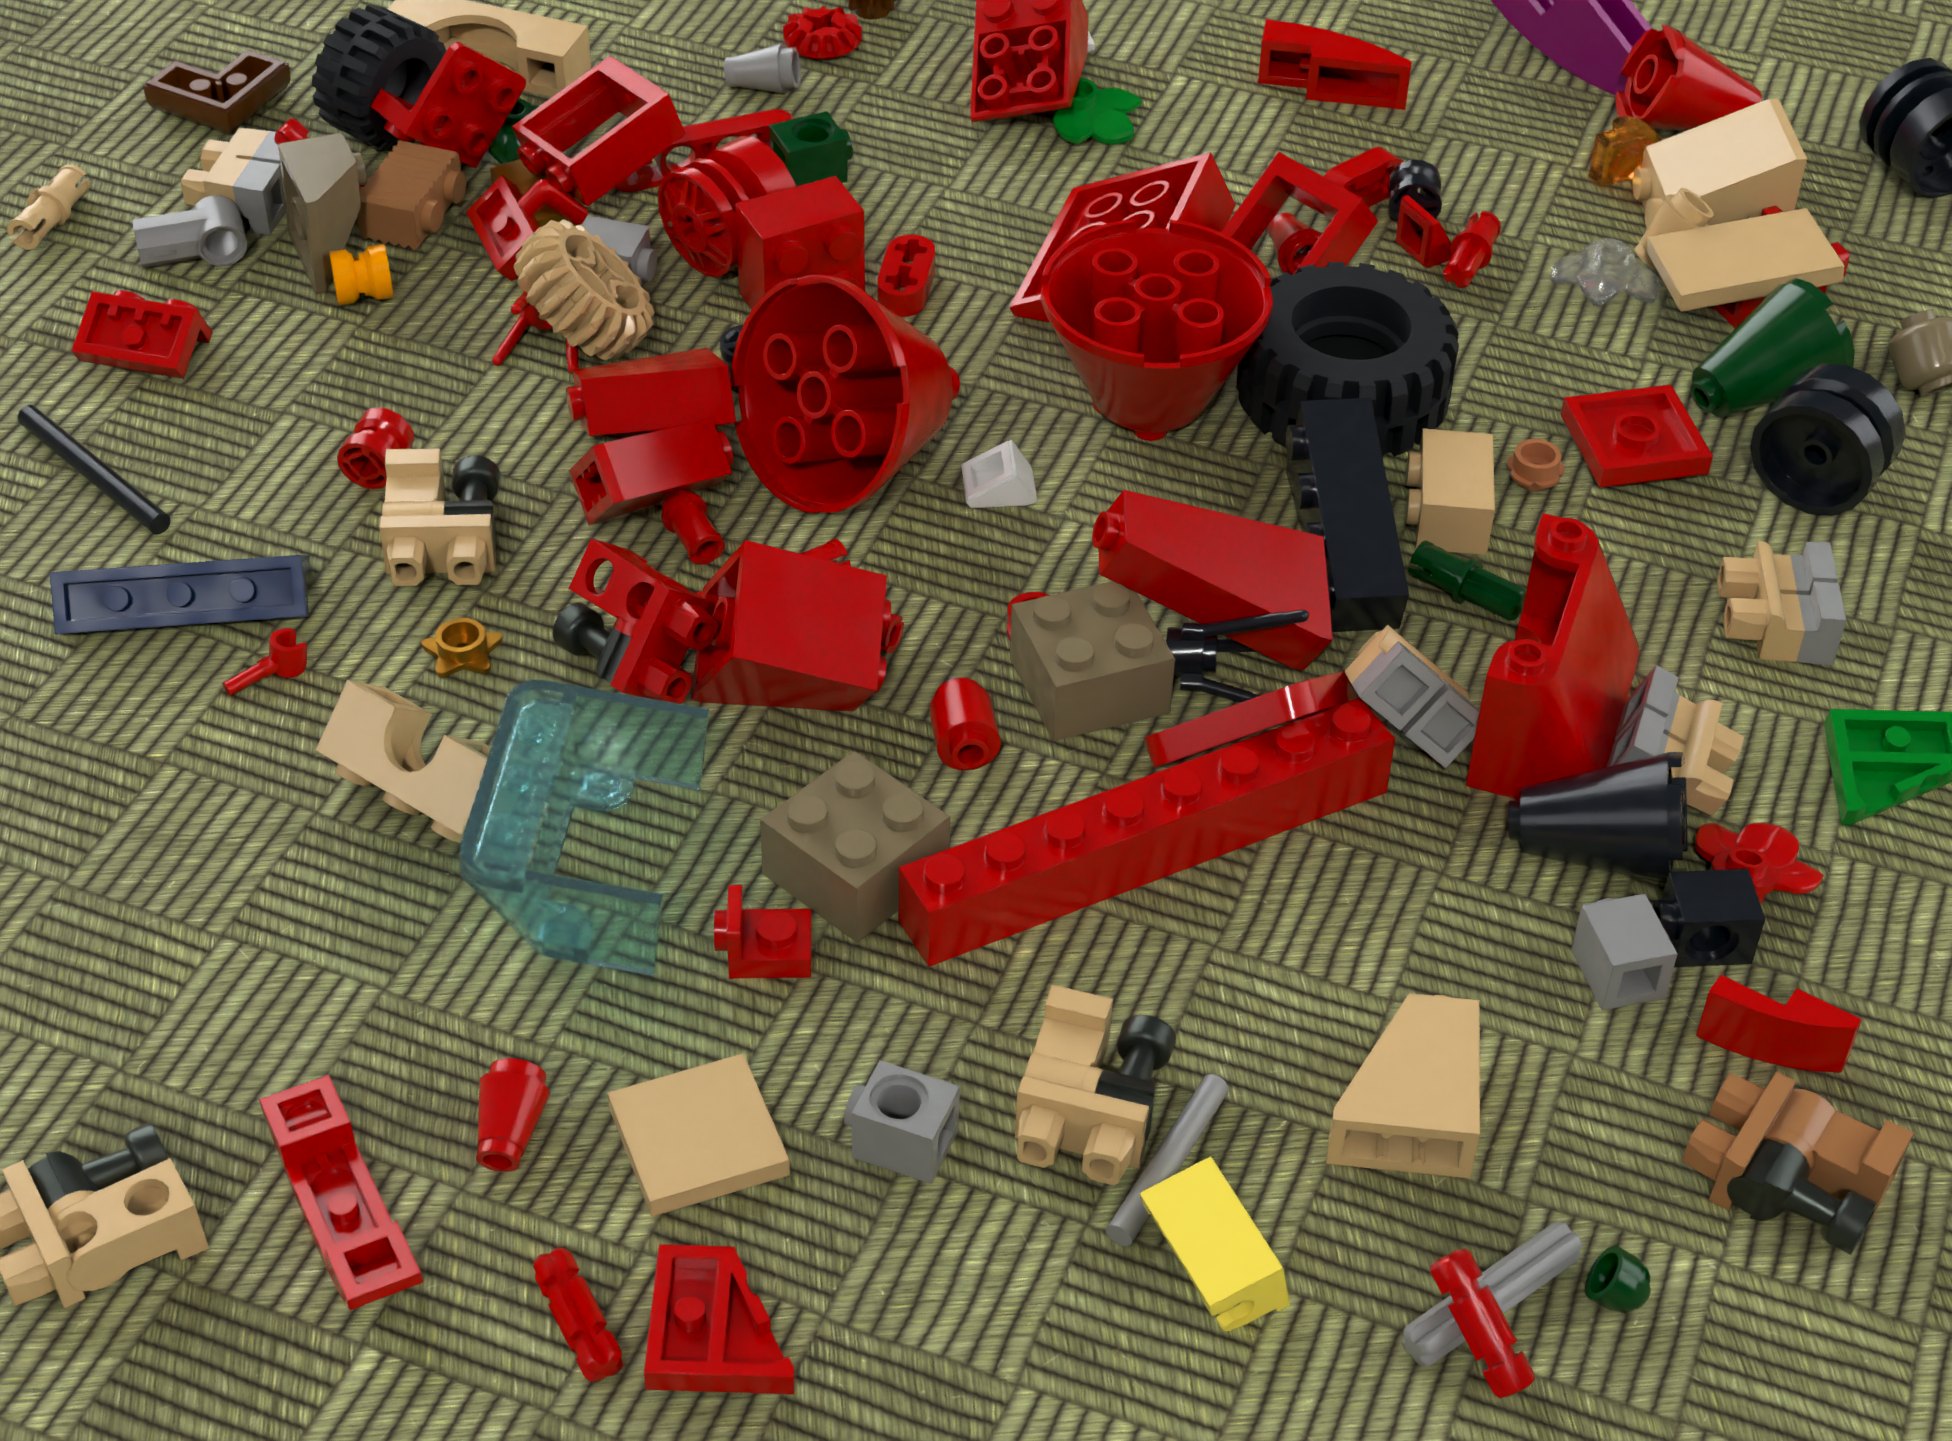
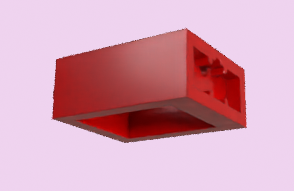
(583, 107)
(1285, 177)

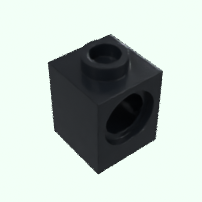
(1711, 917)

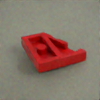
(710, 1327)

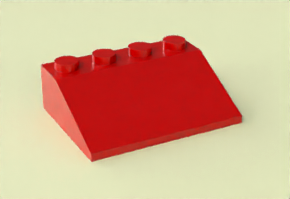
(1179, 190)

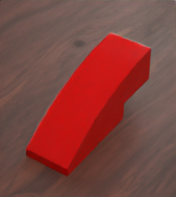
(1332, 66)

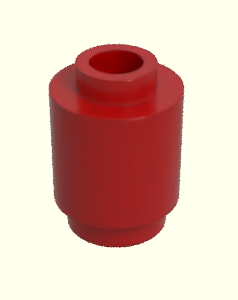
(964, 724)

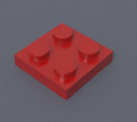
(1636, 436)

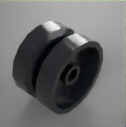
(1828, 439)

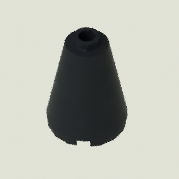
(1608, 818)

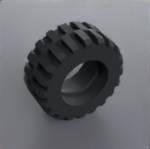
(1352, 337)

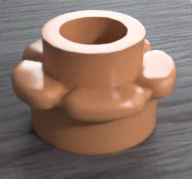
(1536, 465)

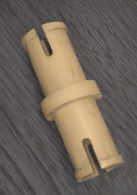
(48, 207)

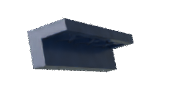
(180, 594)

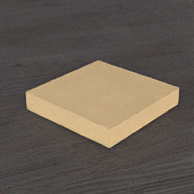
(698, 1134)

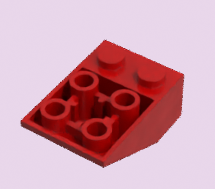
(1026, 56)

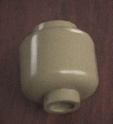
(1923, 353)

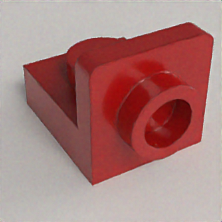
(763, 940)

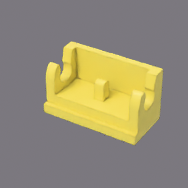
(1218, 1244)

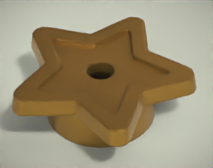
(462, 646)

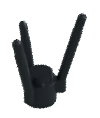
(1197, 647)

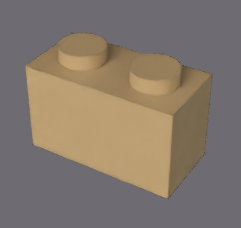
(1452, 490)

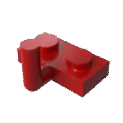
(507, 218)

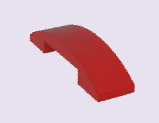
(337, 1194)

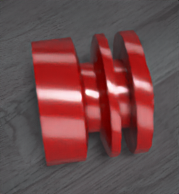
(702, 196)

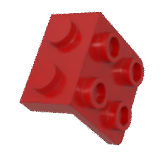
(458, 106)

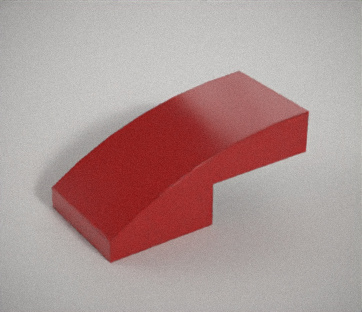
(1794, 1035)

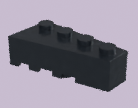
(1345, 497)

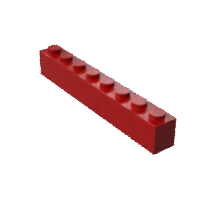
(1142, 831)

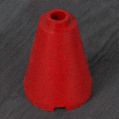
(1679, 83)

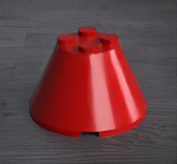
(1155, 317)
(834, 392)

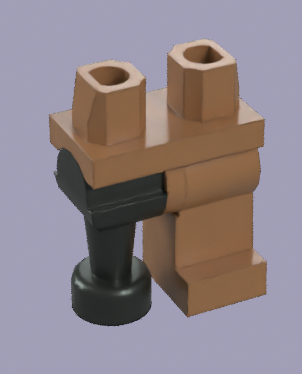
(1796, 1157)

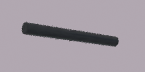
(94, 469)

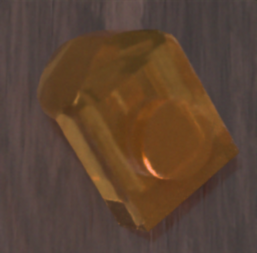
(1620, 150)

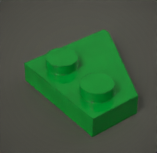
(1886, 758)

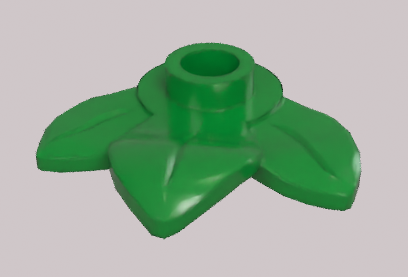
(1097, 115)

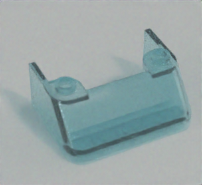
(560, 752)

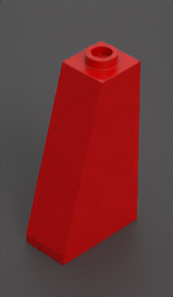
(1219, 570)

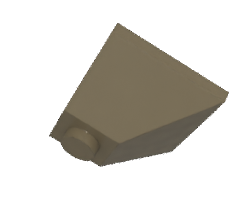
(320, 199)

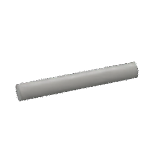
(1168, 1157)

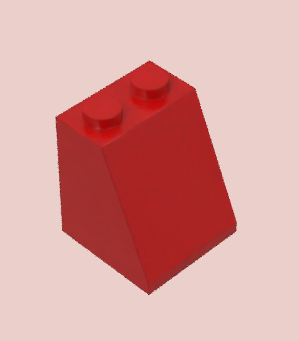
(792, 632)

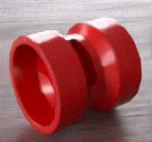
(364, 452)

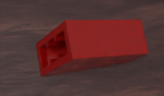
(652, 393)
(650, 467)

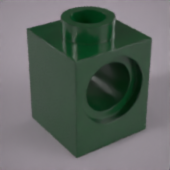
(812, 148)

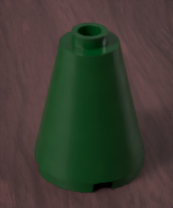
(1771, 350)

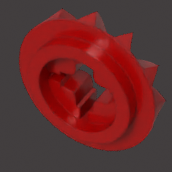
(822, 32)

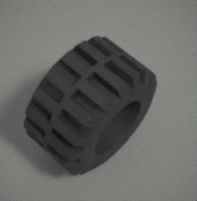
(369, 54)

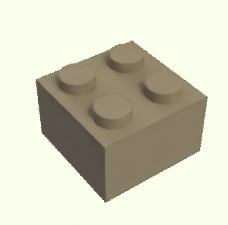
(1091, 659)
(845, 838)

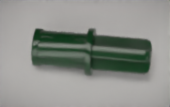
(1467, 580)

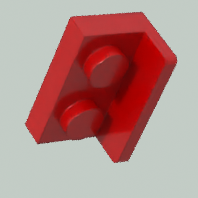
(140, 333)

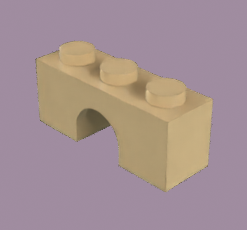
(379, 743)

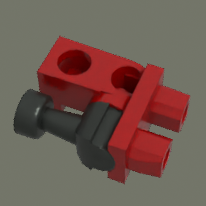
(651, 629)

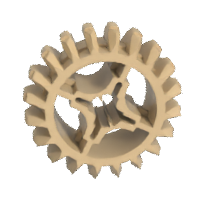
(583, 290)

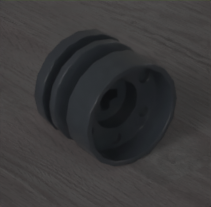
(1911, 125)

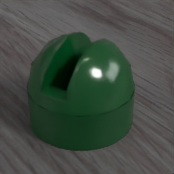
(1618, 1281)

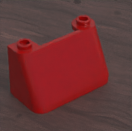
(1565, 678)

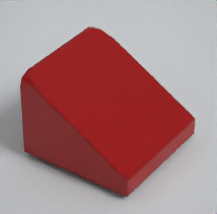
(1421, 234)

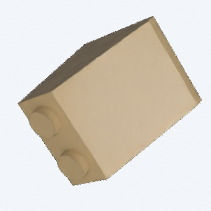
(1730, 163)

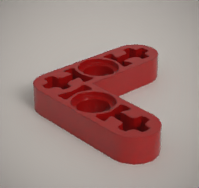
(1250, 717)

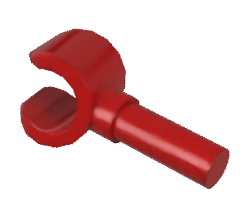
(284, 660)

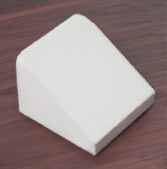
(999, 478)

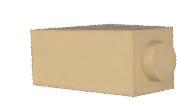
(1415, 1093)

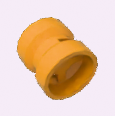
(361, 274)

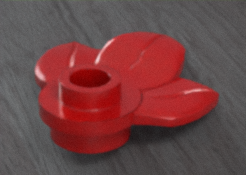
(1764, 850)

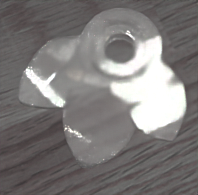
(1605, 271)

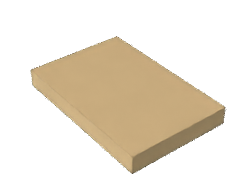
(1743, 259)

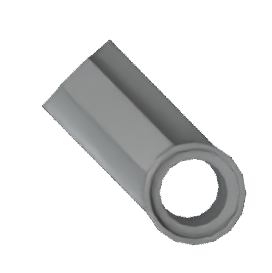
(192, 234)

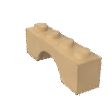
(538, 47)

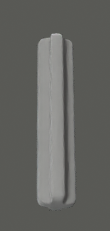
(1510, 1282)

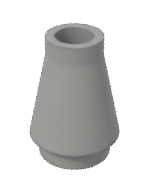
(765, 69)

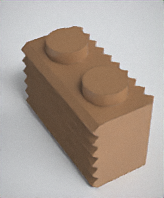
(410, 194)

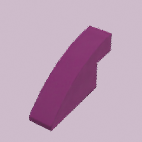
(1581, 35)

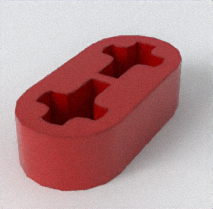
(1366, 174)
(914, 276)

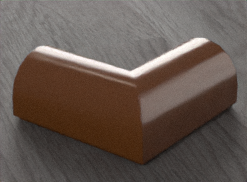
(218, 99)

